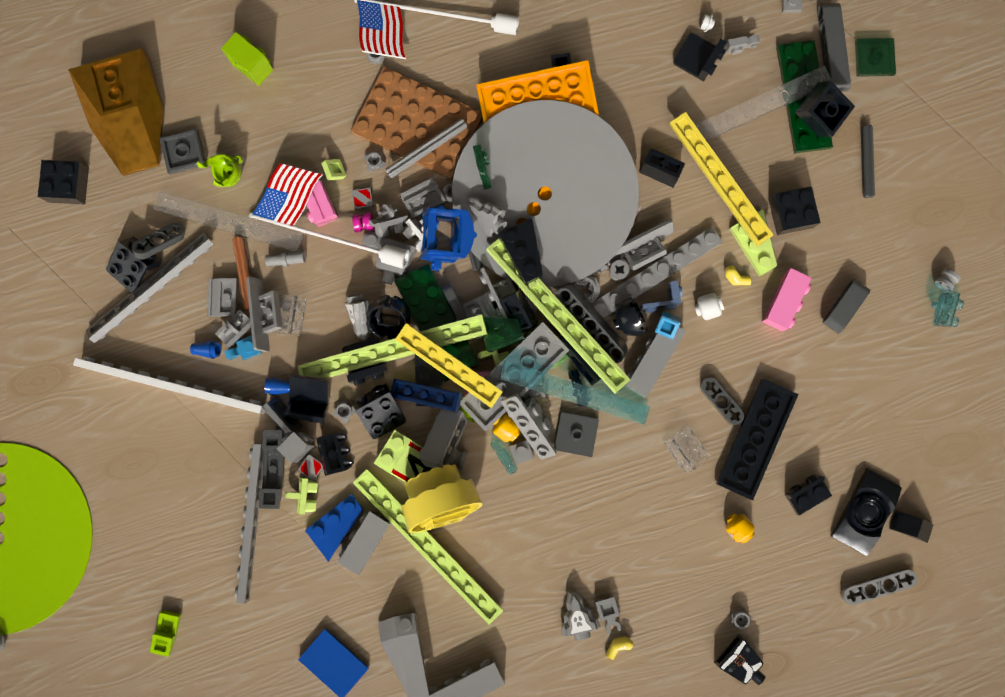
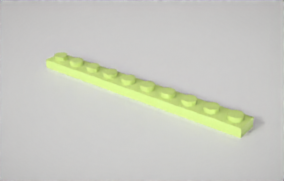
(564, 322)
(391, 349)
(429, 548)

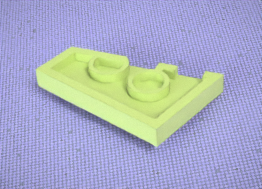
(760, 257)

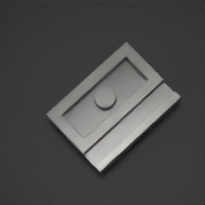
(422, 197)
(222, 297)
(480, 306)

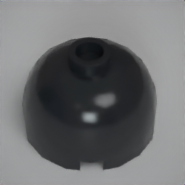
(629, 318)

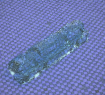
(504, 456)

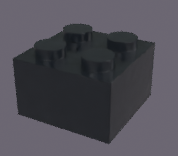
(825, 109)
(63, 182)
(794, 210)

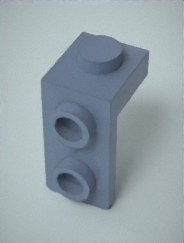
(674, 293)

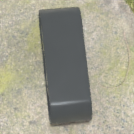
(846, 306)

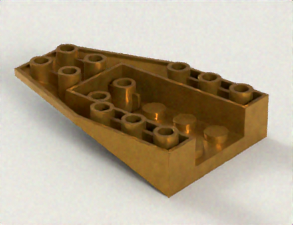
(123, 108)

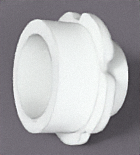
(707, 23)

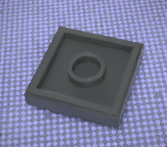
(182, 151)
(576, 434)

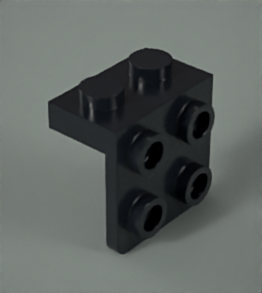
(699, 56)
(127, 268)
(359, 376)
(308, 398)
(378, 411)

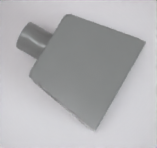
(389, 270)

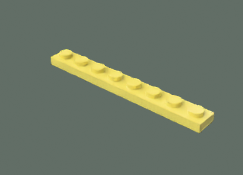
(721, 179)

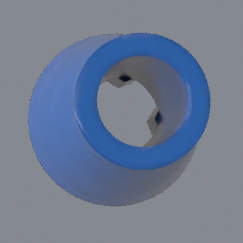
(208, 349)
(276, 386)

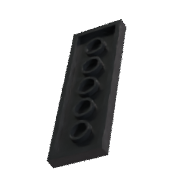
(757, 439)

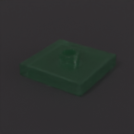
(875, 57)

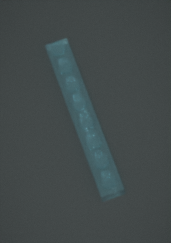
(574, 392)

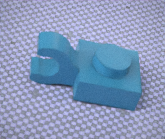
(244, 349)

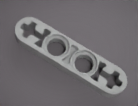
(879, 589)

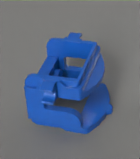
(461, 238)

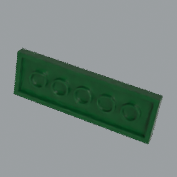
(795, 61)
(432, 310)

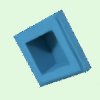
(668, 325)

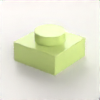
(333, 169)

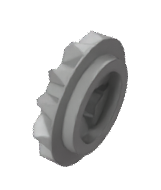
(594, 287)

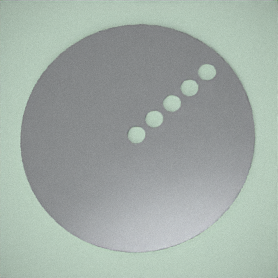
(581, 164)

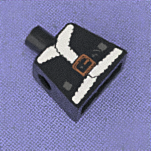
(741, 662)

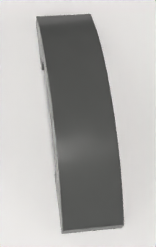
(272, 470)

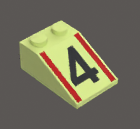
(401, 457)

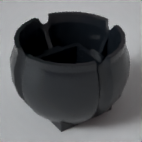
(387, 324)

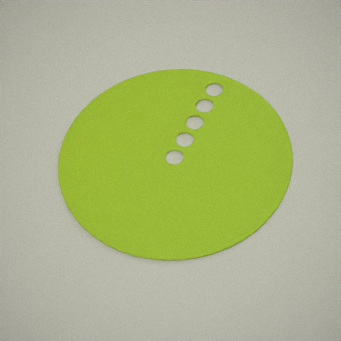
(44, 537)

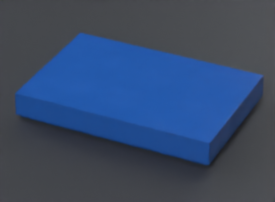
(333, 663)

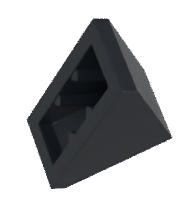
(911, 526)

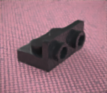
(808, 495)

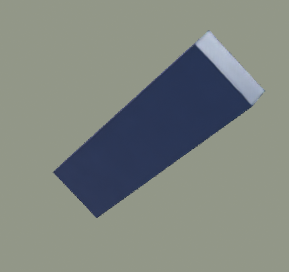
(426, 395)

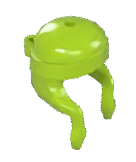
(221, 166)

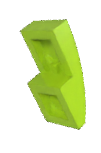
(166, 632)

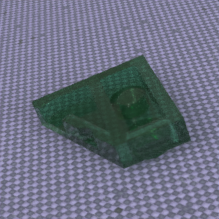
(482, 161)
(501, 332)

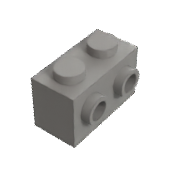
(296, 446)

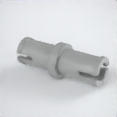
(285, 259)

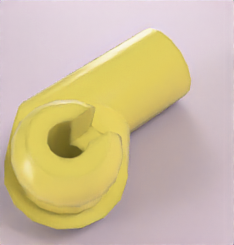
(735, 278)
(619, 644)

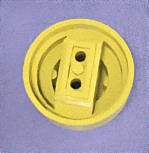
(438, 499)

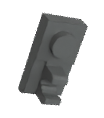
(276, 410)

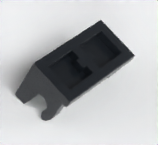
(662, 168)
(518, 308)

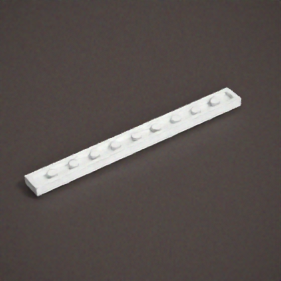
(162, 382)

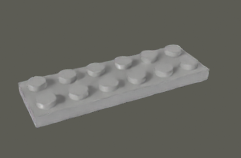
(537, 351)

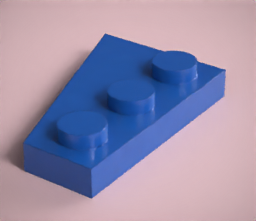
(334, 526)

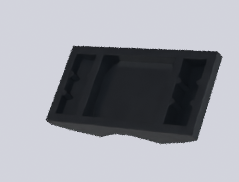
(867, 512)

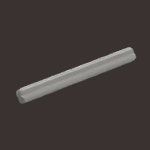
(426, 148)

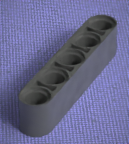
(834, 44)
(591, 313)

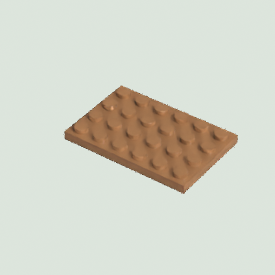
(406, 114)

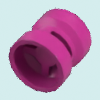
(357, 222)

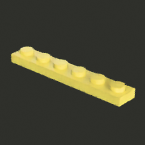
(449, 365)

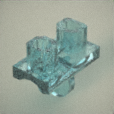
(946, 309)

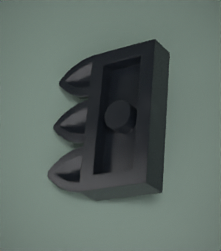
(332, 454)

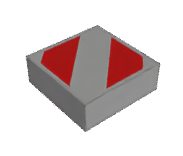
(362, 198)
(311, 467)

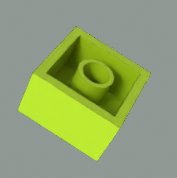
(247, 58)

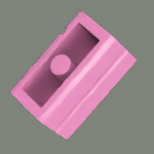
(320, 206)

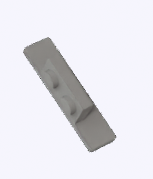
(645, 246)
(497, 291)
(264, 313)
(532, 424)

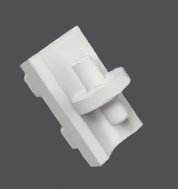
(415, 228)

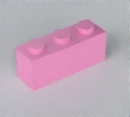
(787, 300)

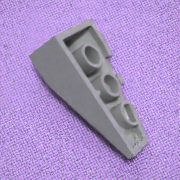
(404, 649)

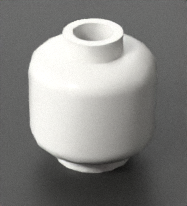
(709, 306)

